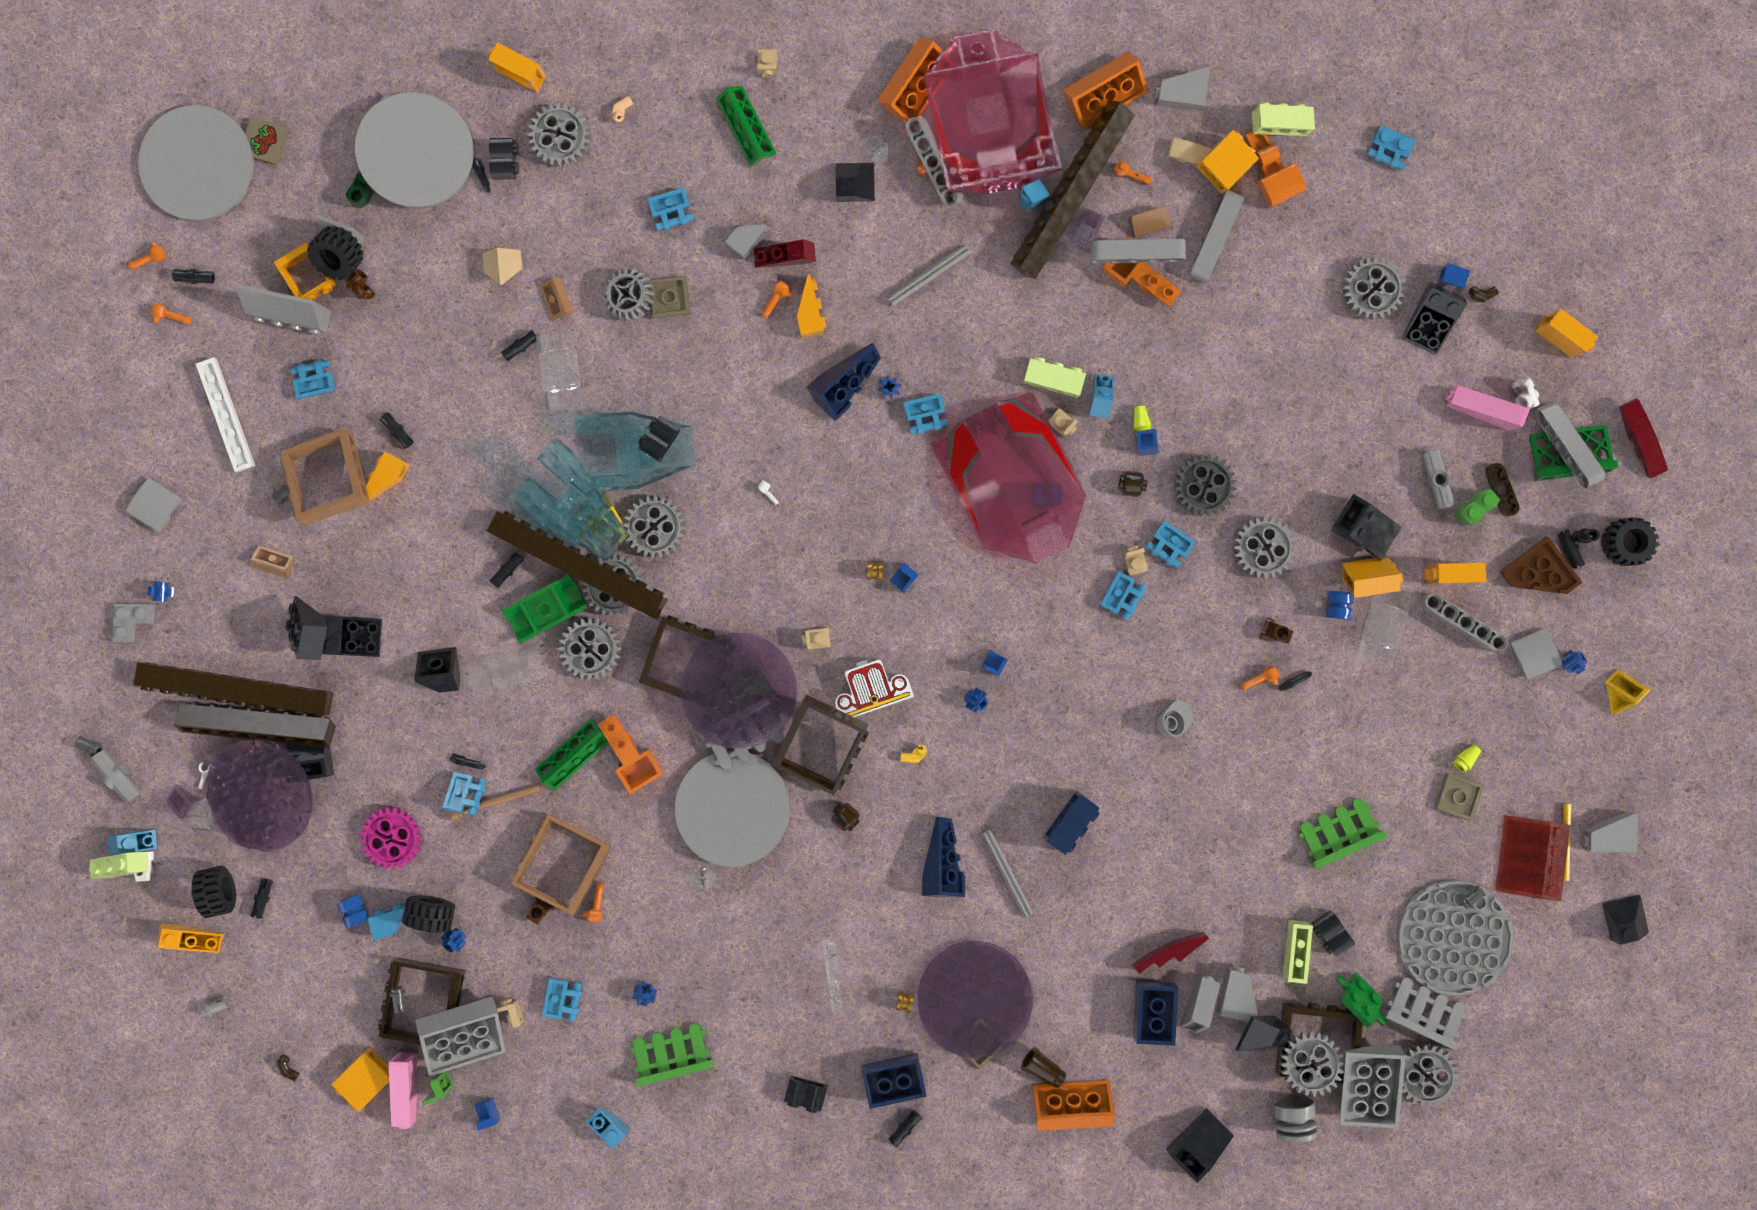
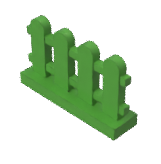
(1349, 829)
(662, 1060)

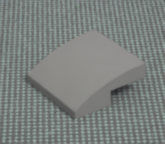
(153, 505)
(1536, 654)

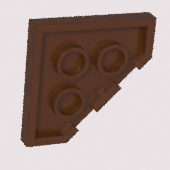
(1541, 570)

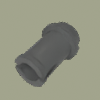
(281, 494)
(88, 746)
(1472, 897)
(398, 999)

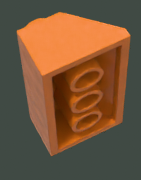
(1115, 81)
(907, 91)
(1073, 1105)

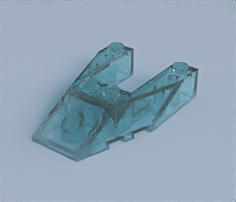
(634, 466)
(579, 510)

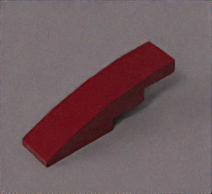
(1643, 437)
(1178, 948)

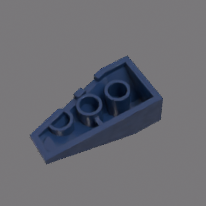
(839, 383)
(941, 870)

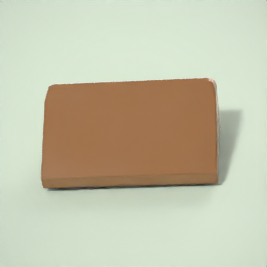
(1150, 221)
(556, 298)
(272, 561)

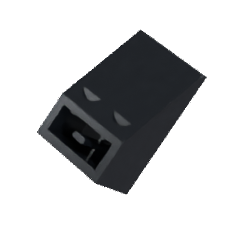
(1434, 317)
(1366, 527)
(306, 630)
(352, 636)
(313, 759)
(1200, 1145)

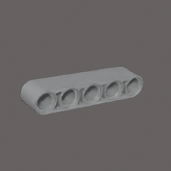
(926, 154)
(1216, 236)
(1138, 251)
(1569, 444)
(1471, 626)

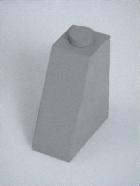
(1184, 90)
(1613, 835)
(1237, 995)
(1201, 1005)

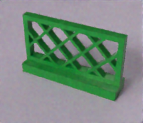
(1562, 470)

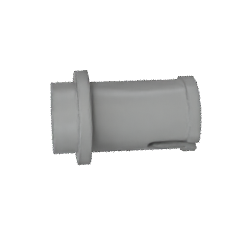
(215, 1006)

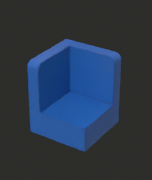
(1453, 275)
(1147, 442)
(904, 577)
(994, 662)
(487, 1114)

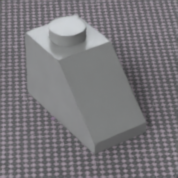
(745, 239)

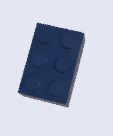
(1071, 823)
(1155, 1013)
(893, 1080)

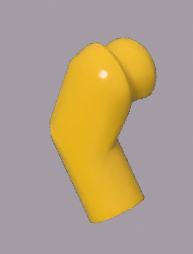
(915, 756)

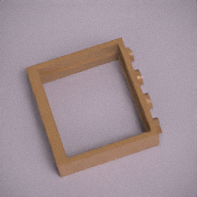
(360, 494)
(528, 857)

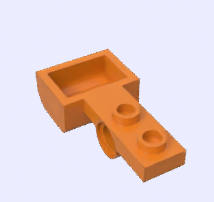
(1279, 182)
(1146, 277)
(637, 768)

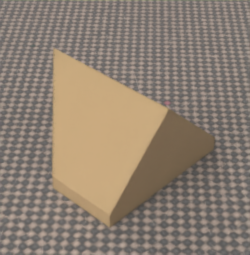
(502, 264)

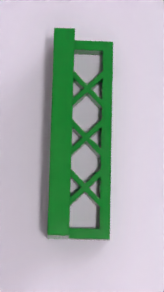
(742, 125)
(574, 757)

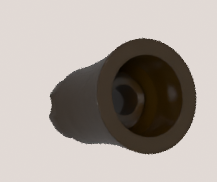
(1043, 1068)

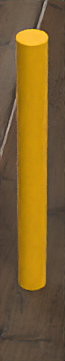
(1567, 819)

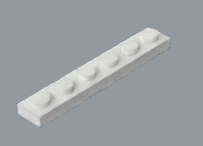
(225, 414)

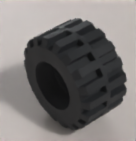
(335, 252)
(1645, 541)
(213, 891)
(428, 913)

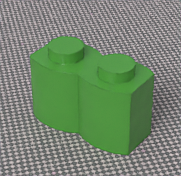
(1477, 506)

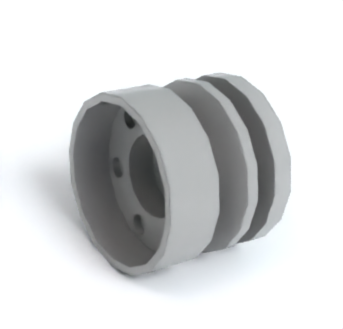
(1295, 1119)

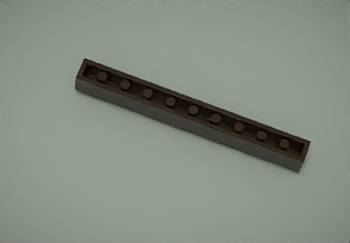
(1072, 189)
(577, 565)
(232, 688)

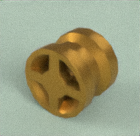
(874, 570)
(905, 1001)

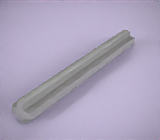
(928, 275)
(1007, 873)

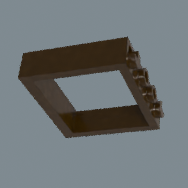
(673, 622)
(807, 775)
(387, 1004)
(1315, 1010)

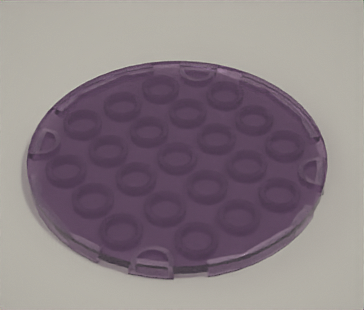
(738, 690)
(259, 794)
(975, 999)

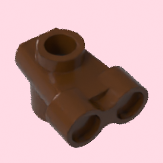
(357, 285)
(1271, 630)
(541, 905)

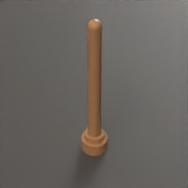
(498, 800)

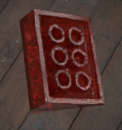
(1532, 857)

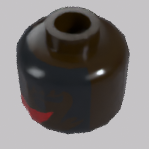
(1132, 483)
(845, 817)

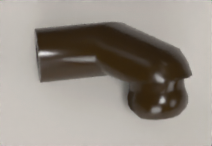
(1482, 295)
(284, 1068)

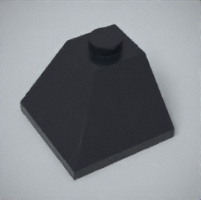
(855, 182)
(438, 670)
(1626, 920)
(1263, 1034)

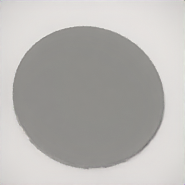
(414, 150)
(196, 163)
(733, 812)
(1454, 946)

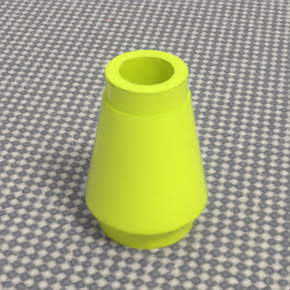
(1141, 419)
(1467, 758)

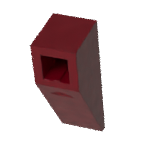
(785, 254)

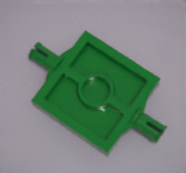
(1361, 999)

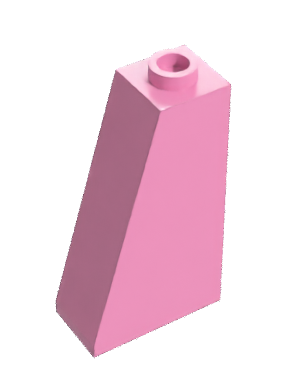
(1487, 408)
(403, 1089)

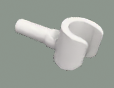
(763, 487)
(203, 775)

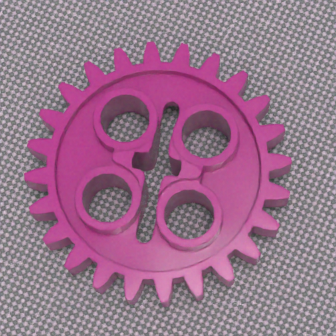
(384, 854)

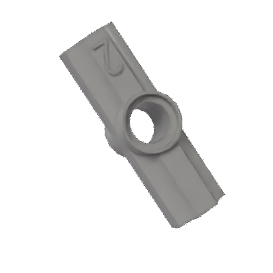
(1434, 466)
(116, 776)

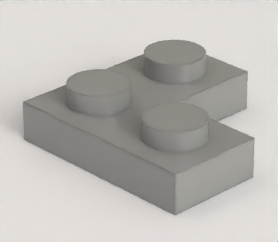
(125, 618)

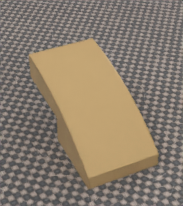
(1187, 151)

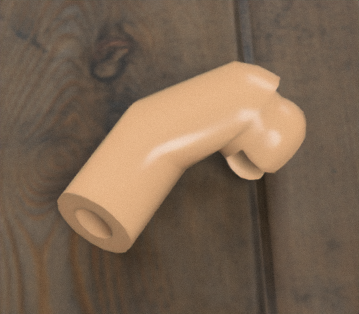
(619, 109)

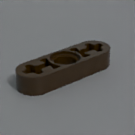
(1494, 487)

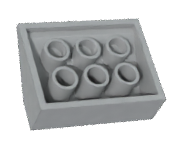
(283, 309)
(460, 1036)
(1372, 1086)

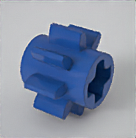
(884, 385)
(160, 591)
(1574, 662)
(976, 700)
(453, 940)
(644, 994)

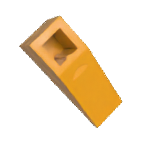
(808, 314)
(386, 474)
(188, 938)

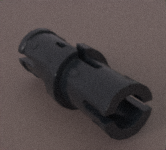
(193, 276)
(519, 345)
(396, 430)
(1585, 535)
(1571, 549)
(506, 570)
(261, 898)
(905, 1128)

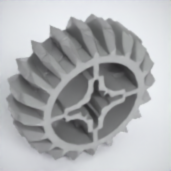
(623, 300)

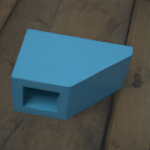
(1033, 195)
(1101, 396)
(132, 842)
(386, 923)
(607, 1126)

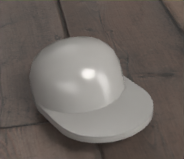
(1175, 720)

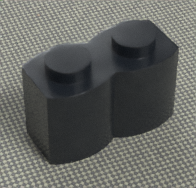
(503, 158)
(659, 438)
(1333, 933)
(805, 1093)

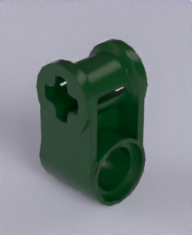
(359, 186)

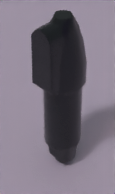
(480, 171)
(1290, 683)
(462, 760)

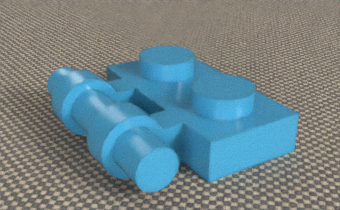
(1392, 142)
(669, 203)
(313, 385)
(924, 408)
(1175, 540)
(1117, 593)
(458, 792)
(556, 996)

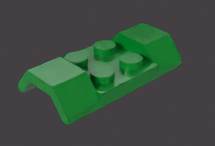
(545, 608)

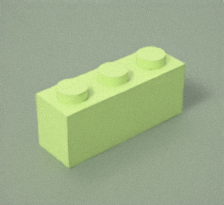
(1283, 119)
(1054, 377)
(118, 865)
(1297, 951)

